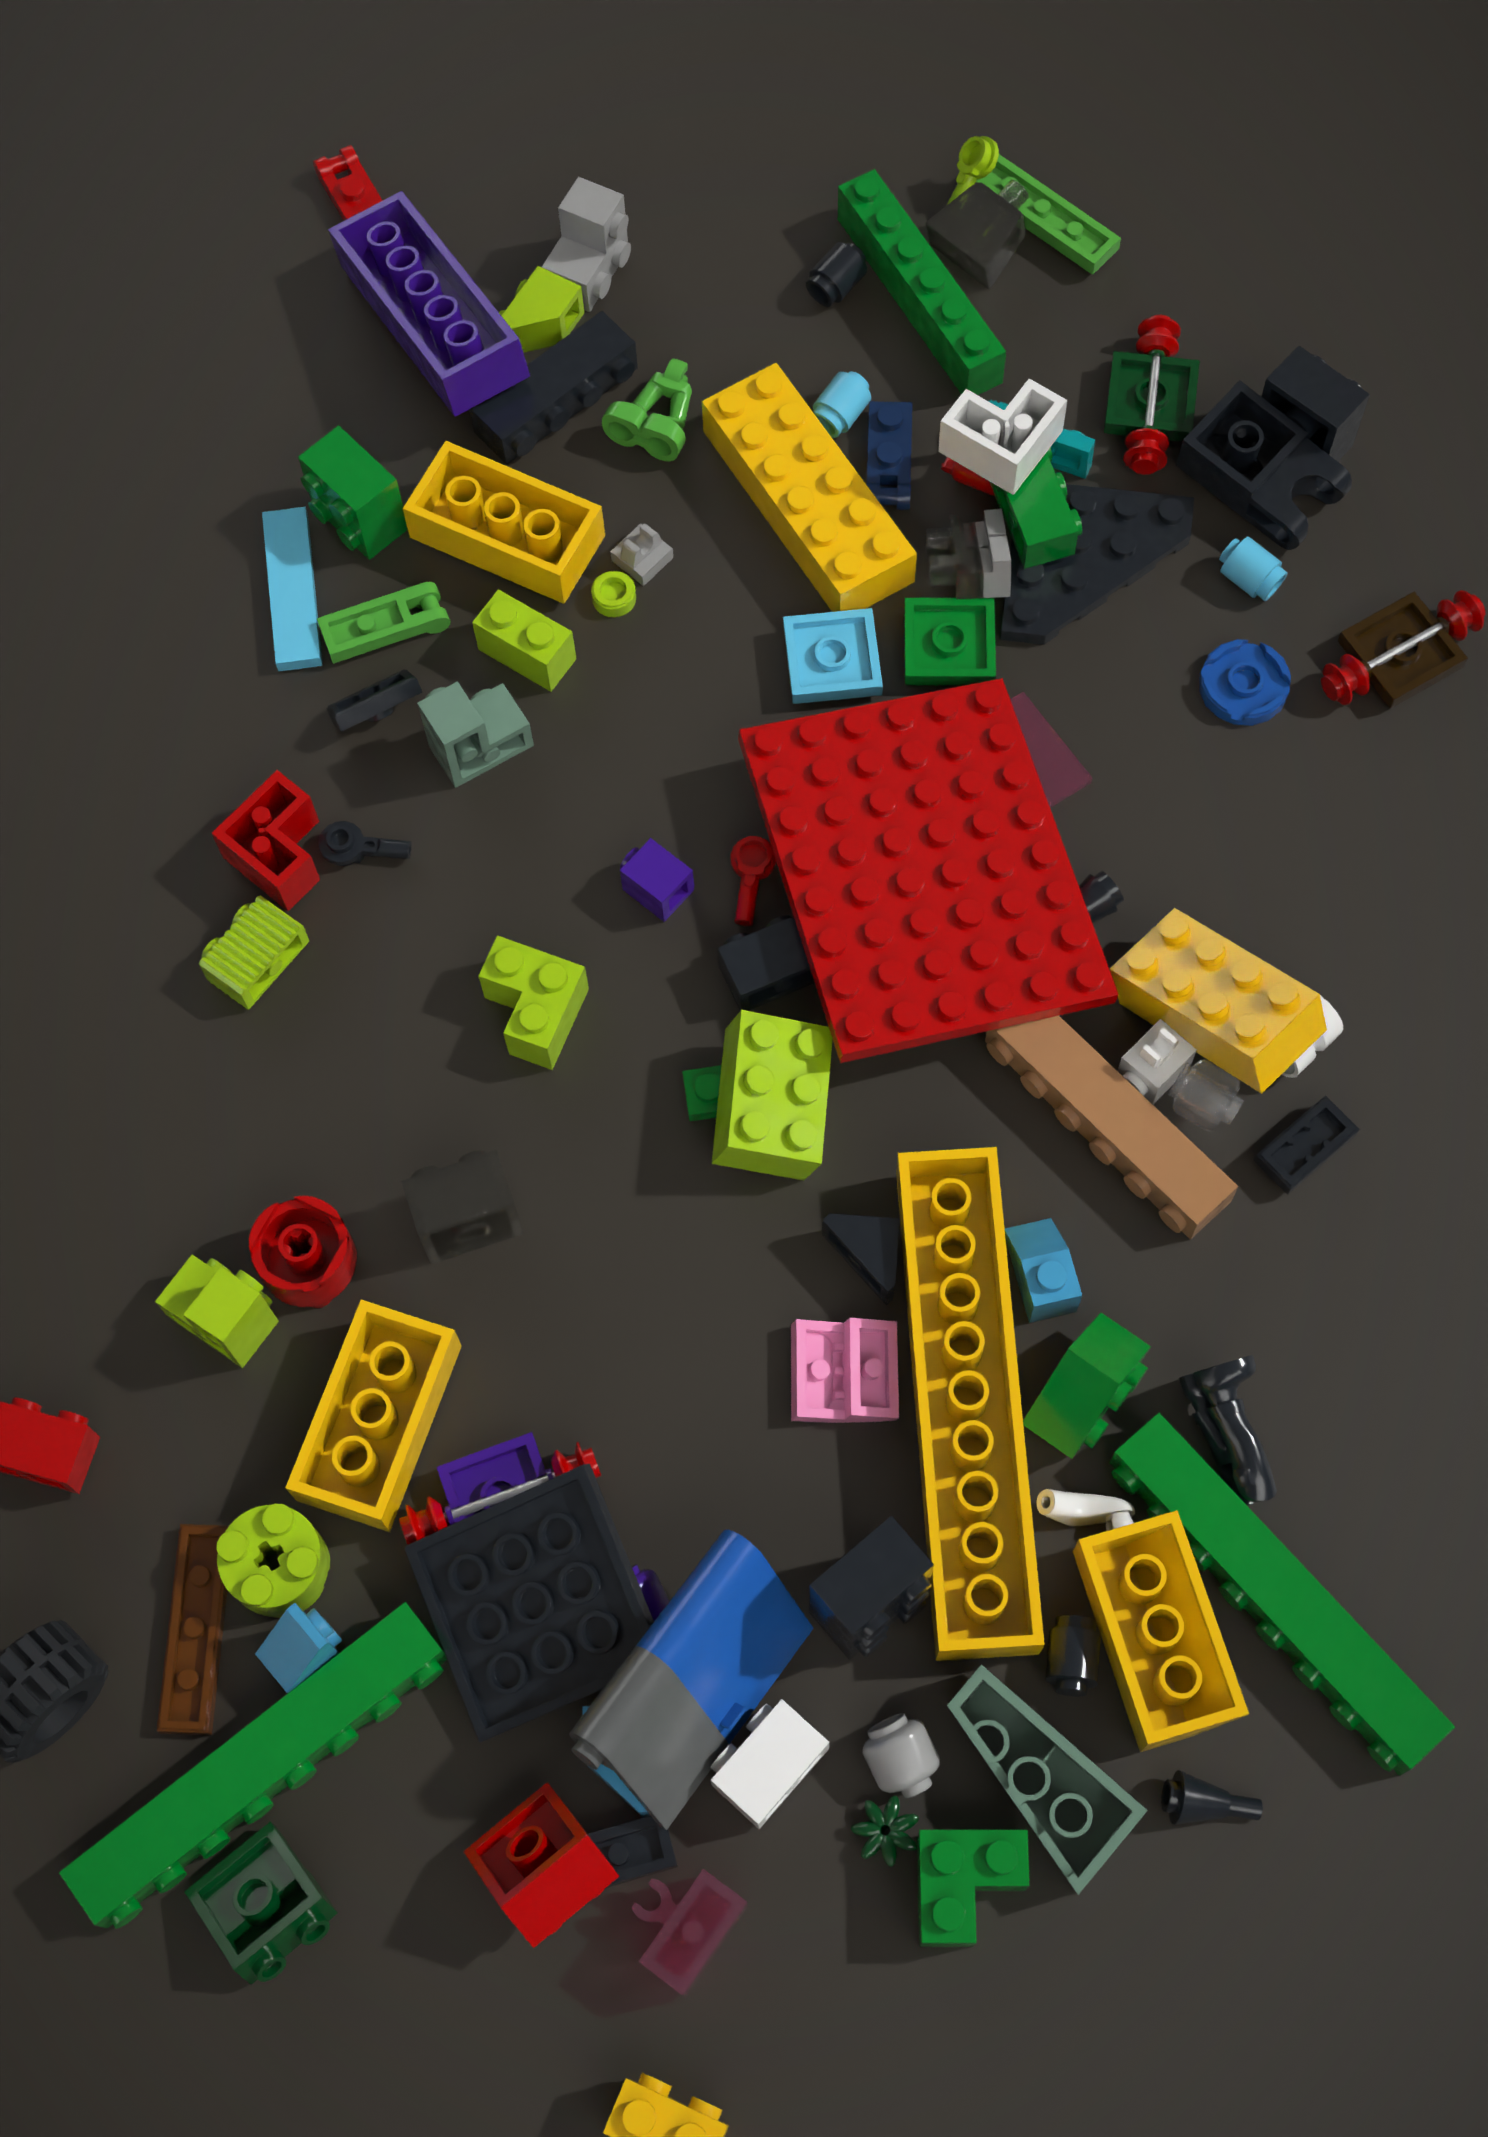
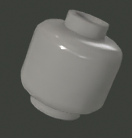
(901, 1755)

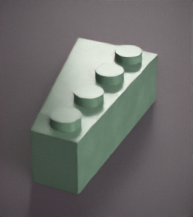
(1057, 1789)

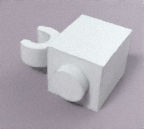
(1156, 1061)

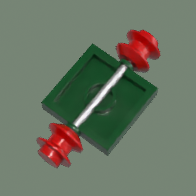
(1151, 395)

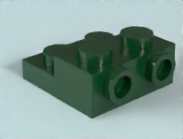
(261, 1905)

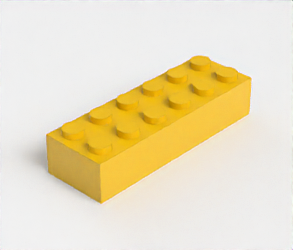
(808, 491)

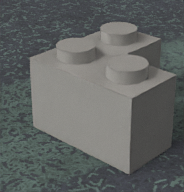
(591, 239)

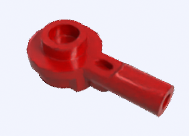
(752, 861)

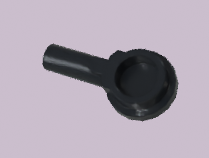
(345, 844)

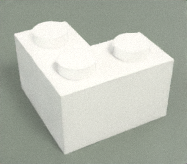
(1001, 442)

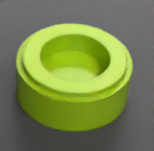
(613, 594)

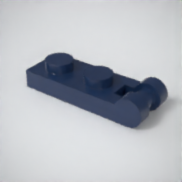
(890, 452)

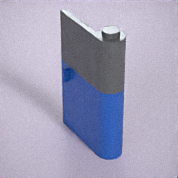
(693, 1678)

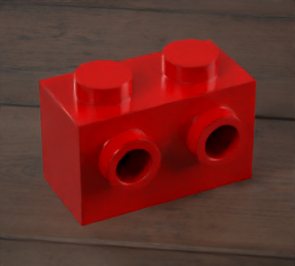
(45, 1446)

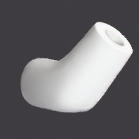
(1085, 1509)

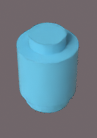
(842, 402)
(1252, 568)

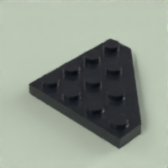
(1118, 545)

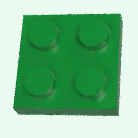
(949, 641)

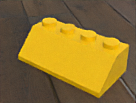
(1159, 1631)

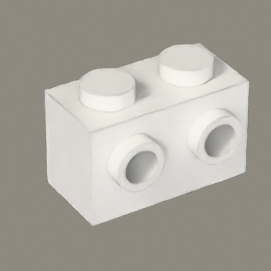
(768, 1762)

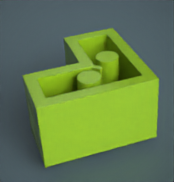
(541, 991)
(219, 1308)

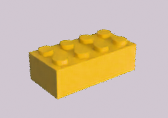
(504, 521)
(1219, 999)
(374, 1415)

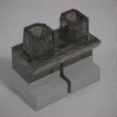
(971, 556)

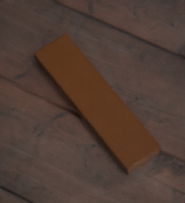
(193, 1634)

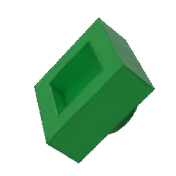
(702, 1092)

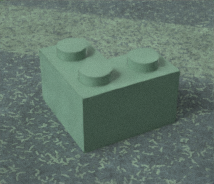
(475, 732)

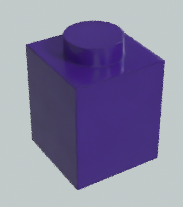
(656, 879)

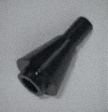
(1195, 1800)

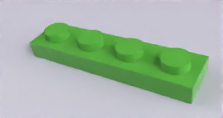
(1056, 219)

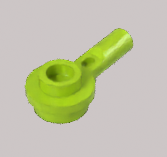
(976, 161)

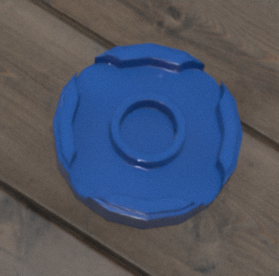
(1244, 682)

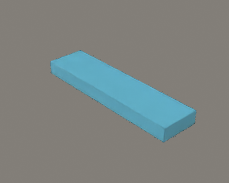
(292, 589)

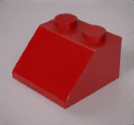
(540, 1865)

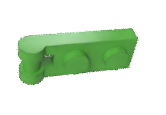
(383, 621)

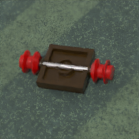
(1403, 648)

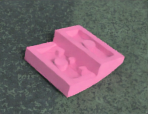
(844, 1371)

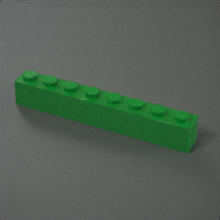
(1283, 1598)
(252, 1768)

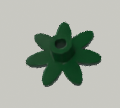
(879, 1823)

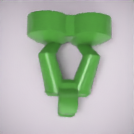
(657, 433)

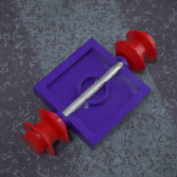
(488, 1479)

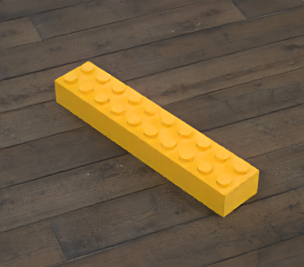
(968, 1406)

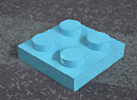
(832, 656)

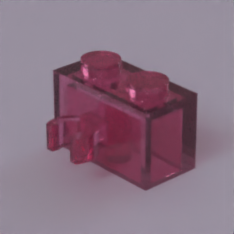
(690, 1930)

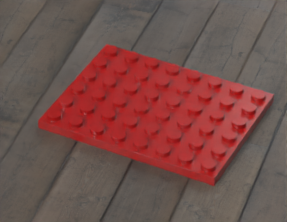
(924, 870)

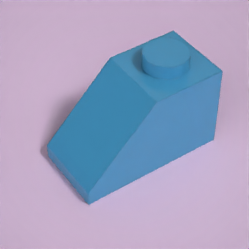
(1043, 1270)

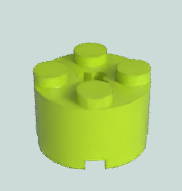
(246, 1553)

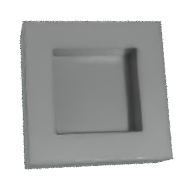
(642, 554)

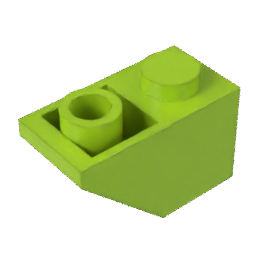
(544, 309)

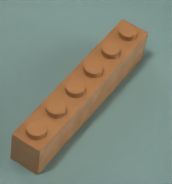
(1116, 1121)

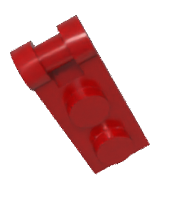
(351, 193)

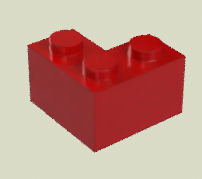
(264, 837)

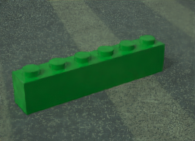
(921, 284)

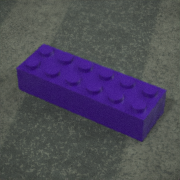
(429, 303)

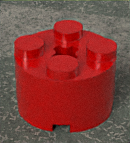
(294, 1227)

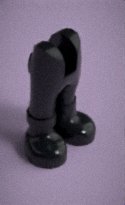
(1227, 1430)

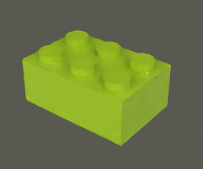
(772, 1095)

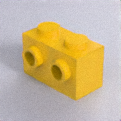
(648, 2112)

